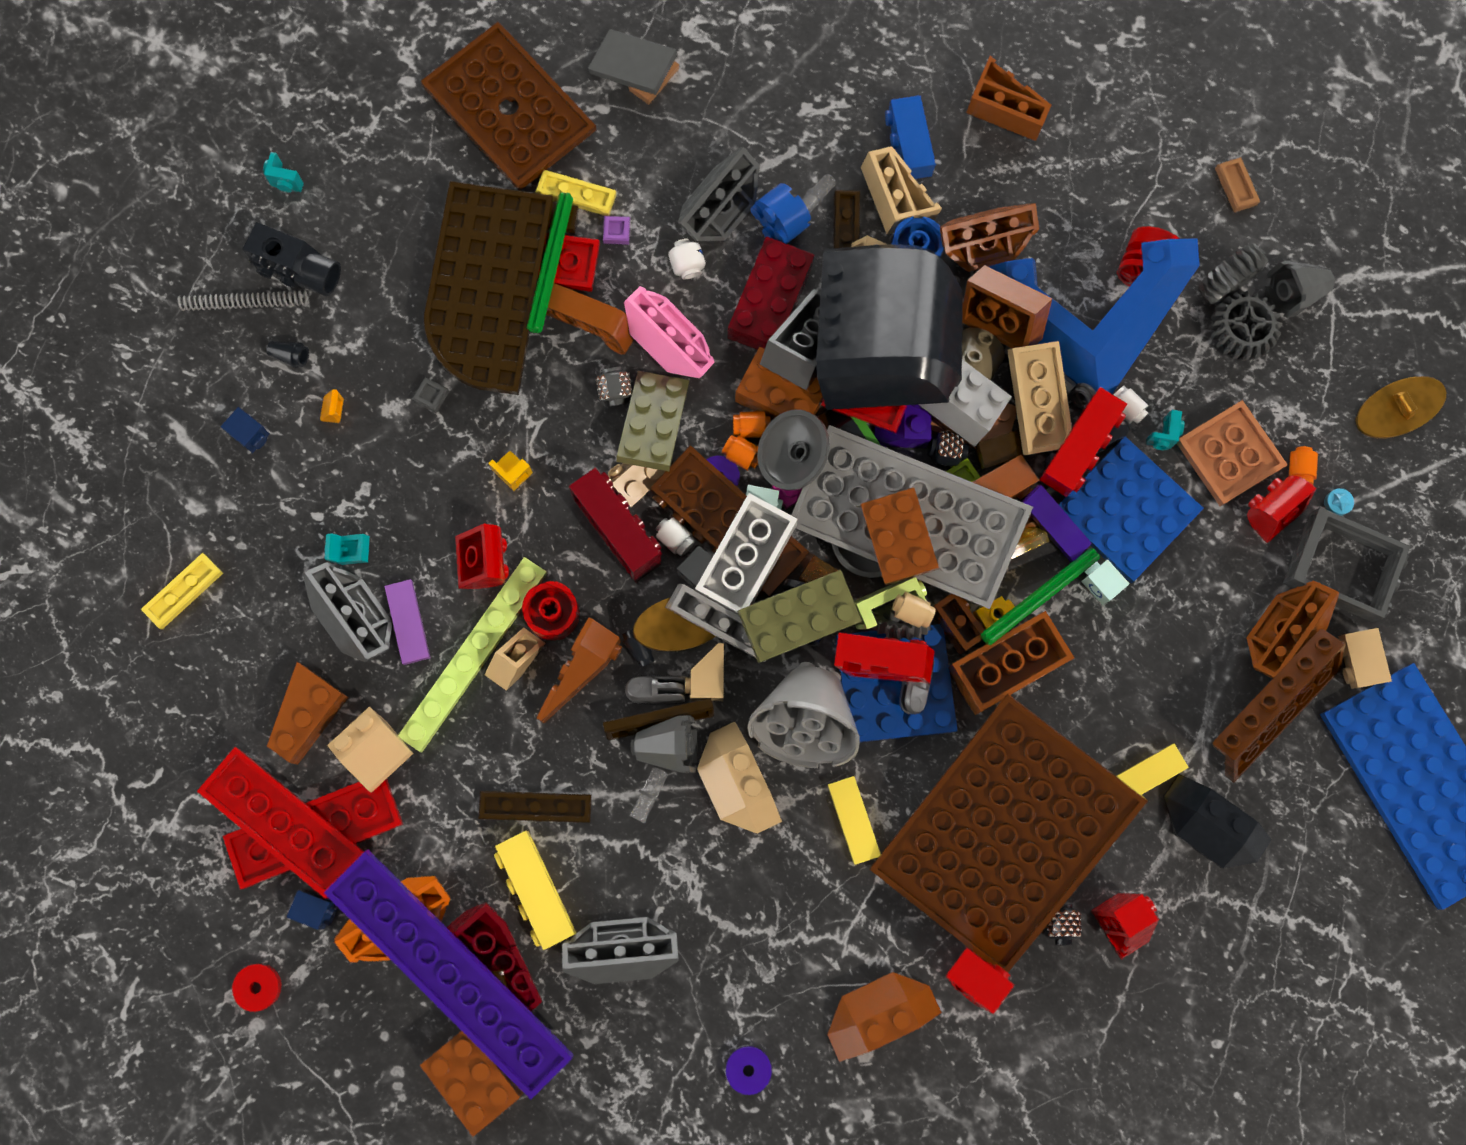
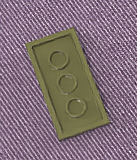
(653, 421)
(799, 616)

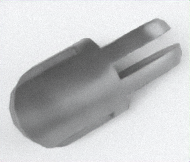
(656, 689)
(914, 696)

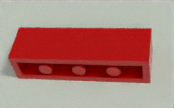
(1083, 442)

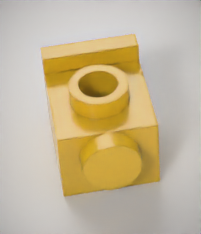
(986, 615)

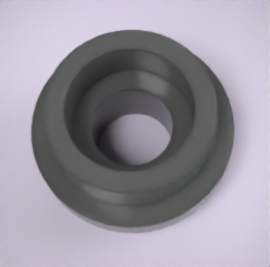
(1081, 395)

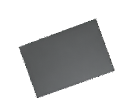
(632, 61)

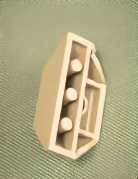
(736, 781)

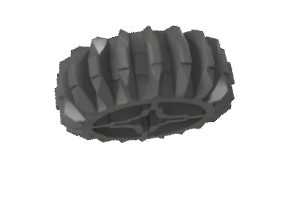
(1233, 273)
(1252, 318)

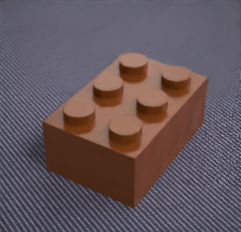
(1005, 308)
(774, 394)
(899, 536)
(470, 1082)

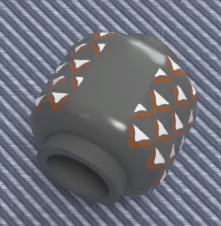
(614, 386)

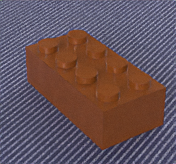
(1010, 663)

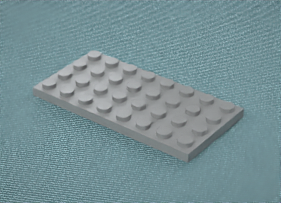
(967, 523)

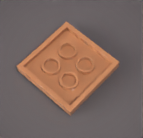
(1231, 453)

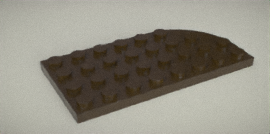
(486, 283)

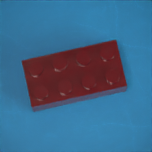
(770, 293)
(615, 524)

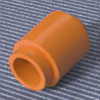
(750, 424)
(741, 452)
(1304, 463)

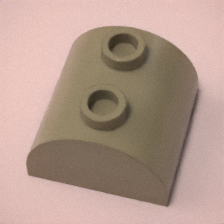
(982, 351)

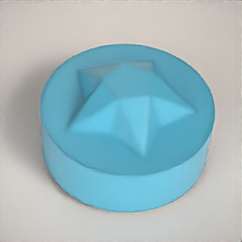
(1339, 501)

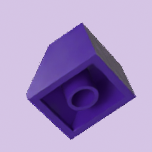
(912, 432)

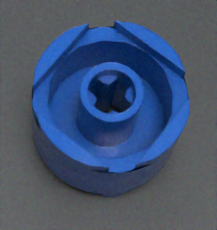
(781, 214)
(919, 232)

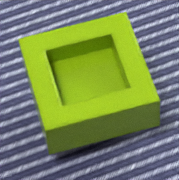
(965, 470)

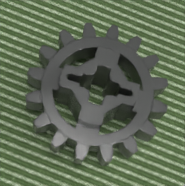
(895, 627)

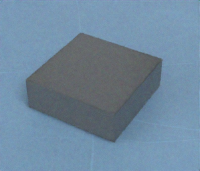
(430, 395)

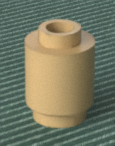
(913, 610)

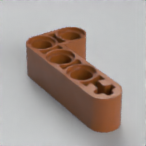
(591, 316)

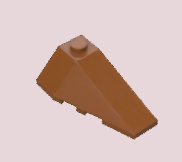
(591, 654)

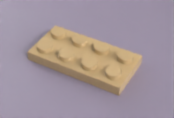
(1040, 396)

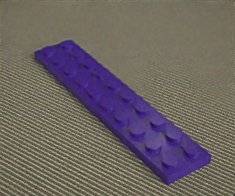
(448, 974)

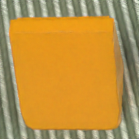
(332, 407)

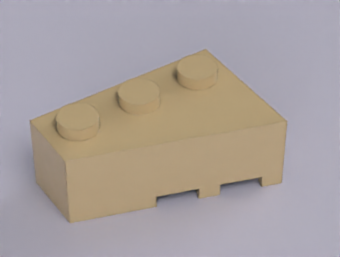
(895, 189)

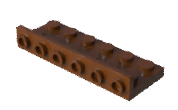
(709, 504)
(1279, 703)

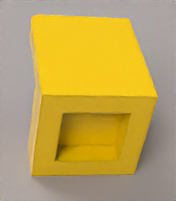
(511, 470)

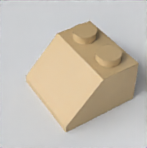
(370, 749)

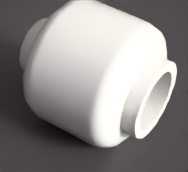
(687, 259)

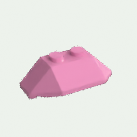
(667, 334)

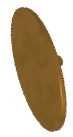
(1401, 407)
(667, 631)

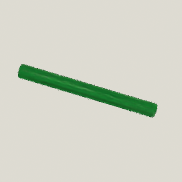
(550, 263)
(1040, 596)

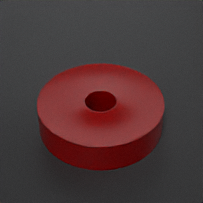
(243, 987)

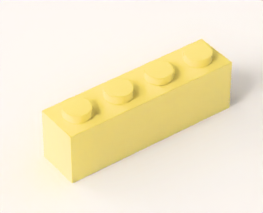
(535, 890)

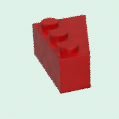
(1127, 921)
(979, 981)

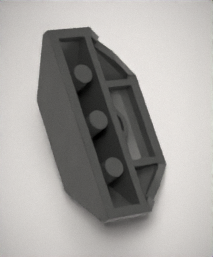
(722, 198)
(348, 611)
(620, 951)

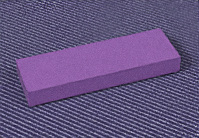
(407, 622)

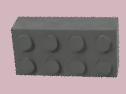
(793, 346)

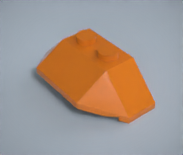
(358, 946)

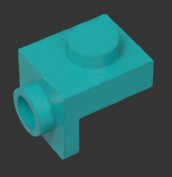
(283, 179)
(1172, 429)
(347, 549)

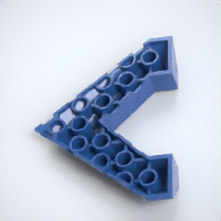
(1107, 352)

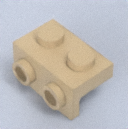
(633, 481)

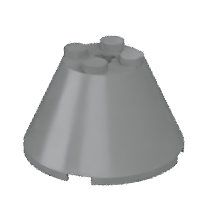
(806, 720)

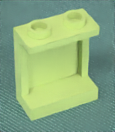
(885, 595)

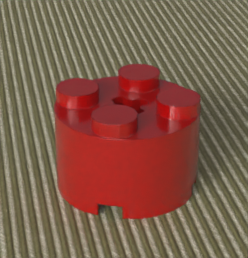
(544, 597)

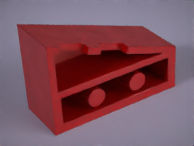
(884, 658)

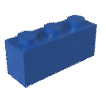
(911, 135)

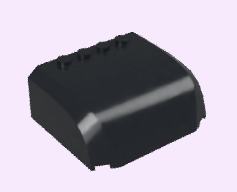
(888, 327)

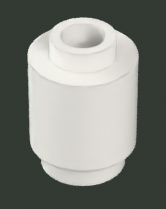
(1135, 407)
(674, 536)

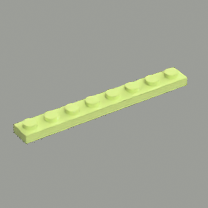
(471, 656)

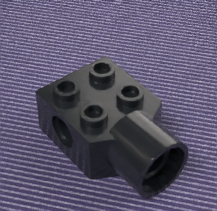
(291, 260)

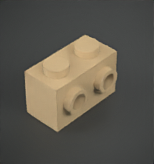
(1364, 659)

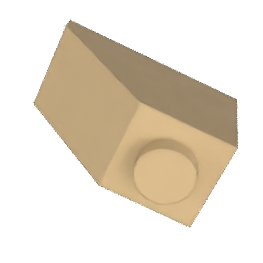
(514, 658)
(707, 677)

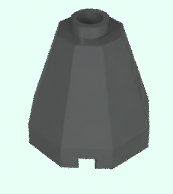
(1297, 286)
(668, 745)

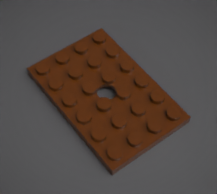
(497, 70)

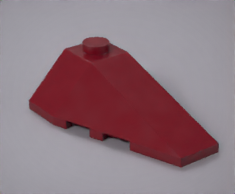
(493, 945)

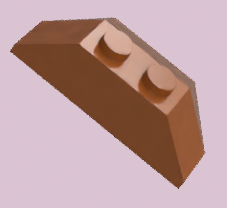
(989, 236)
(1289, 625)
(880, 1014)

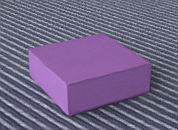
(616, 230)

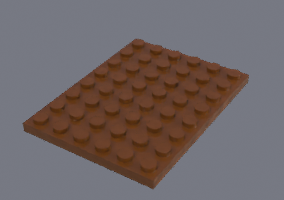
(1007, 834)

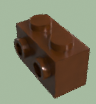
(958, 623)

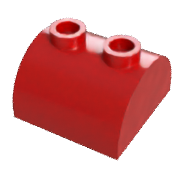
(1280, 506)
(481, 557)

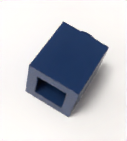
(245, 430)
(312, 910)

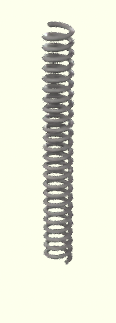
(179, 300)

